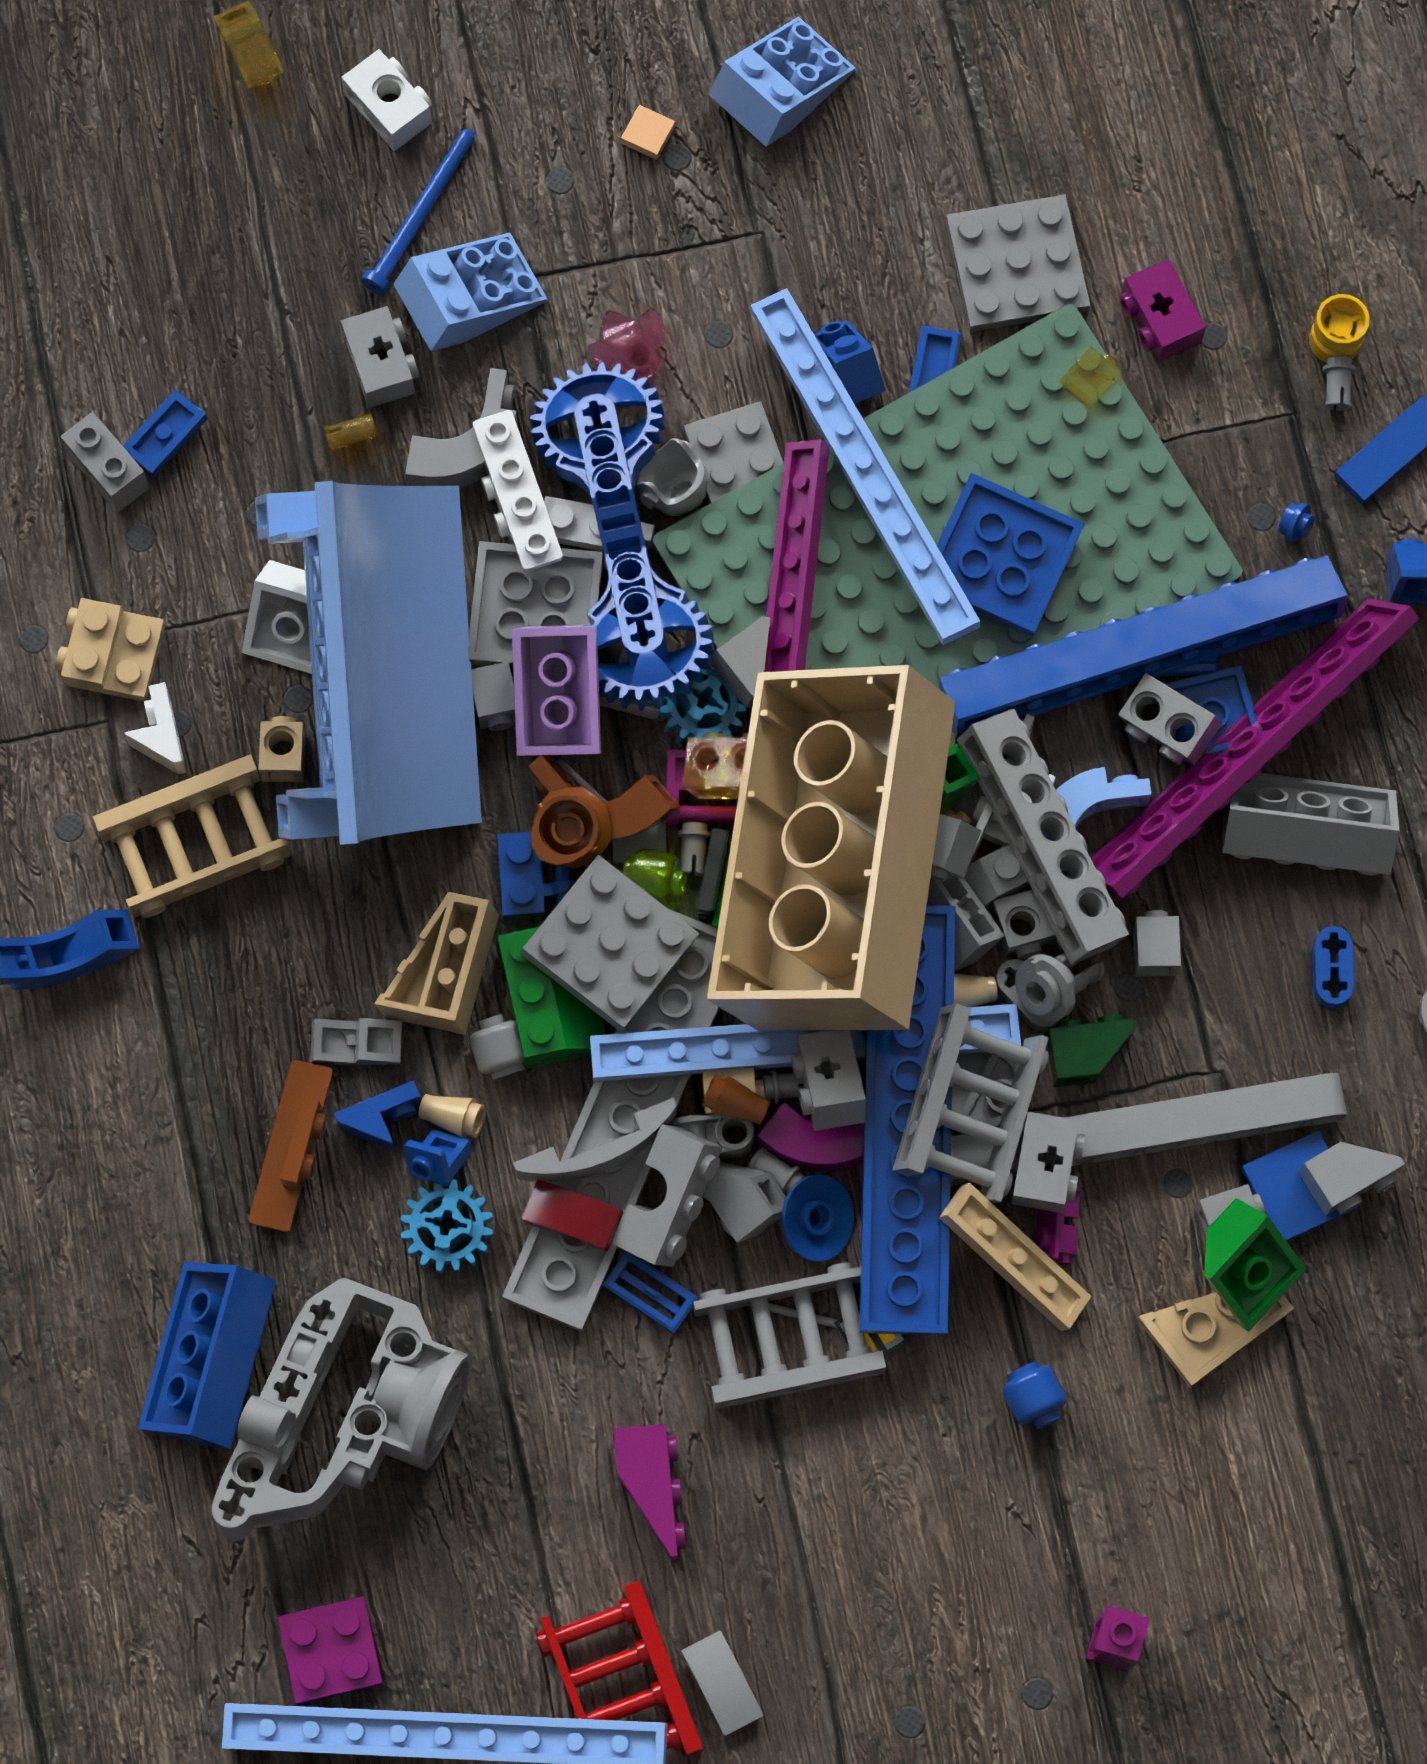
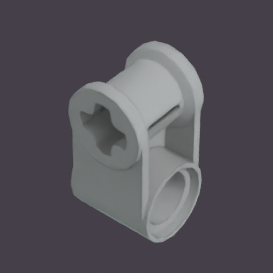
(713, 1128)

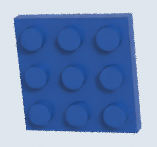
(1007, 552)

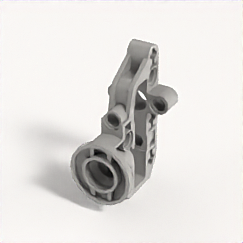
(407, 1396)

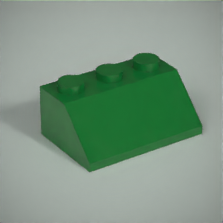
(548, 1017)

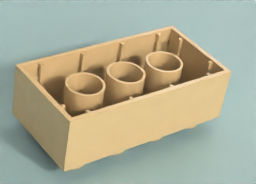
(832, 849)

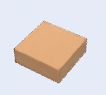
(648, 132)

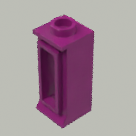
(1117, 1638)

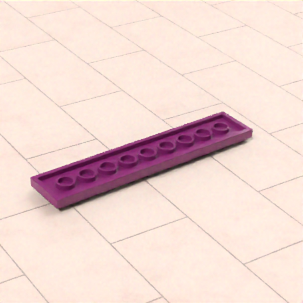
(1280, 715)

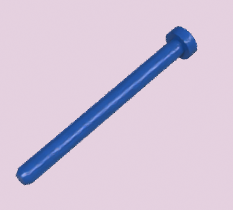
(376, 279)

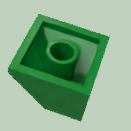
(1249, 1262)

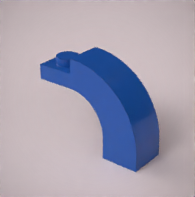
(69, 952)

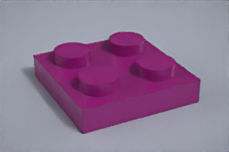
(330, 1650)

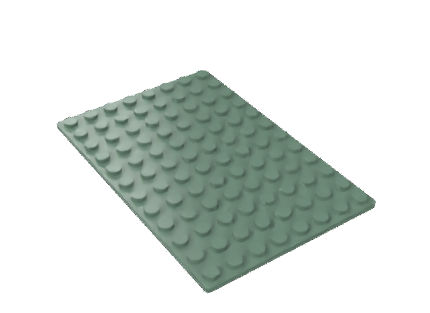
(1008, 423)

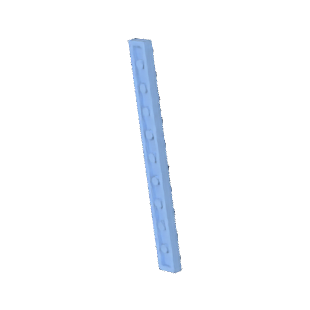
(865, 467)
(742, 1047)
(442, 1735)

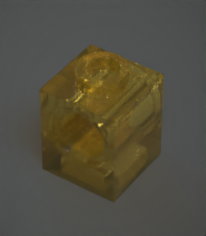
(1091, 377)

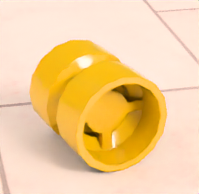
(1339, 327)

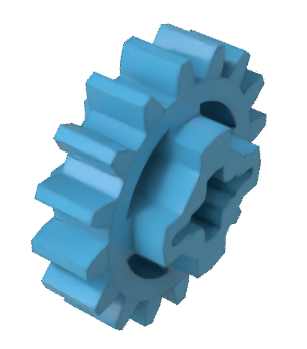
(716, 713)
(466, 1229)

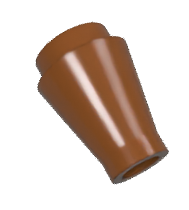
(734, 1100)

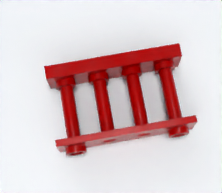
(647, 1651)

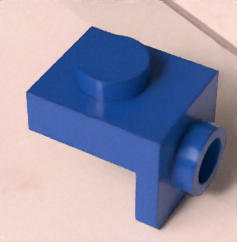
(437, 1157)

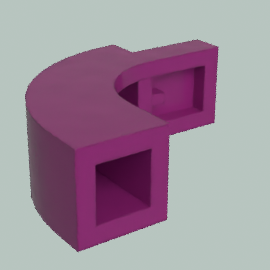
(821, 1151)

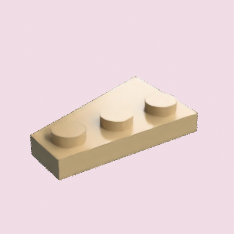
(1204, 1333)

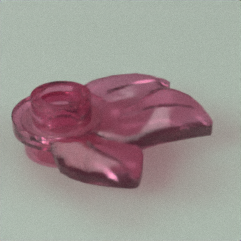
(629, 340)

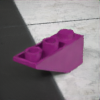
(645, 1474)

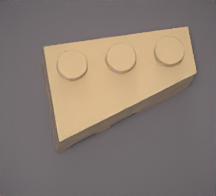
(445, 968)

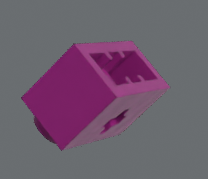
(1162, 289)

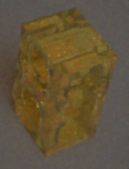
(725, 777)

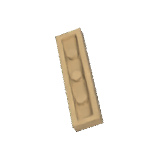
(1015, 1256)

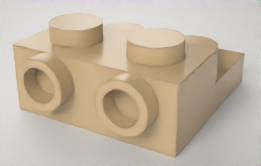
(110, 650)

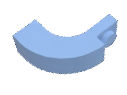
(1092, 794)

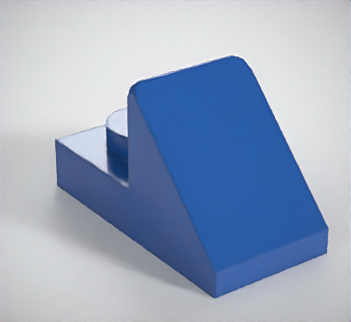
(368, 1117)

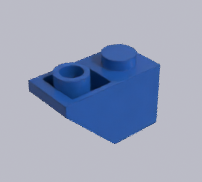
(851, 359)

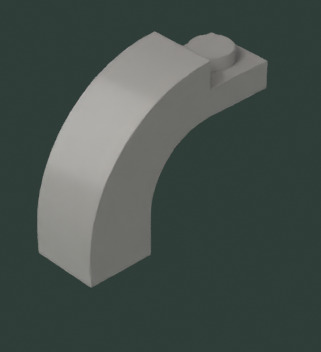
(458, 458)

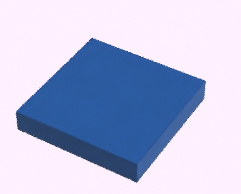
(1221, 693)
(1283, 1190)

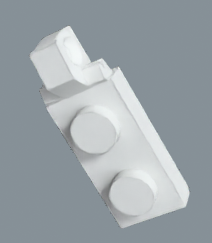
(577, 524)

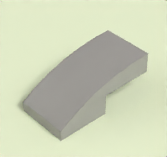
(356, 1042)
(722, 1683)

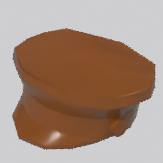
(570, 827)

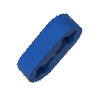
(1343, 967)

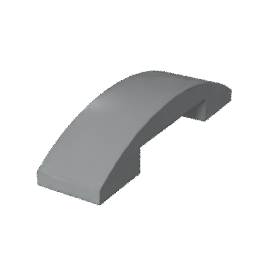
(547, 1168)

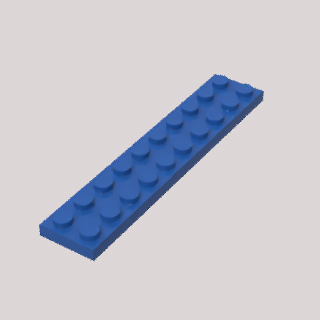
(901, 1230)

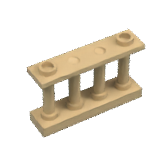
(160, 810)

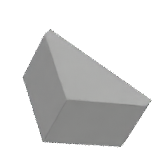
(742, 659)

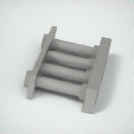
(931, 1112)
(775, 1377)

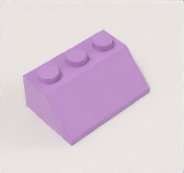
(556, 690)

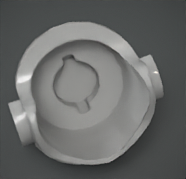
(673, 479)

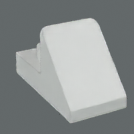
(162, 740)

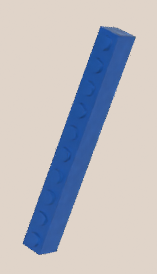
(1147, 643)

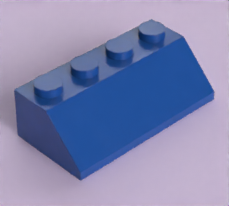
(207, 1354)

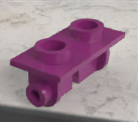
(1054, 1237)

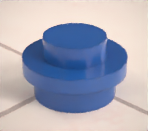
(1296, 522)

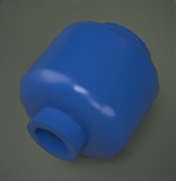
(1034, 1395)

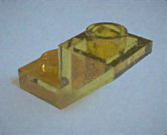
(249, 45)

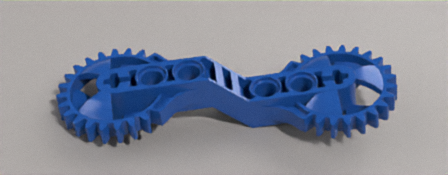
(592, 400)

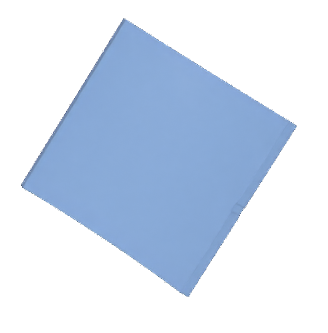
(382, 659)

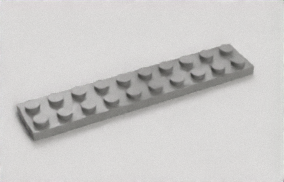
(563, 1276)

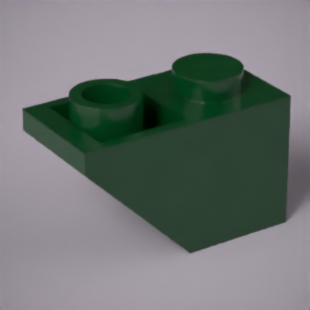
(1085, 1051)

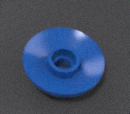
(830, 1217)

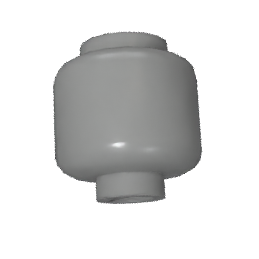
(497, 1047)

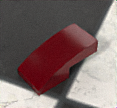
(572, 1215)

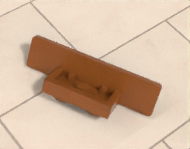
(291, 1145)

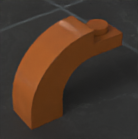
(630, 814)

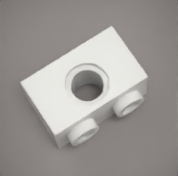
(394, 120)

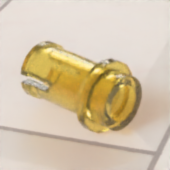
(351, 431)

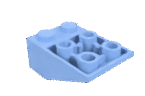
(779, 80)
(467, 289)

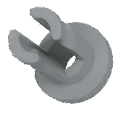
(1049, 986)

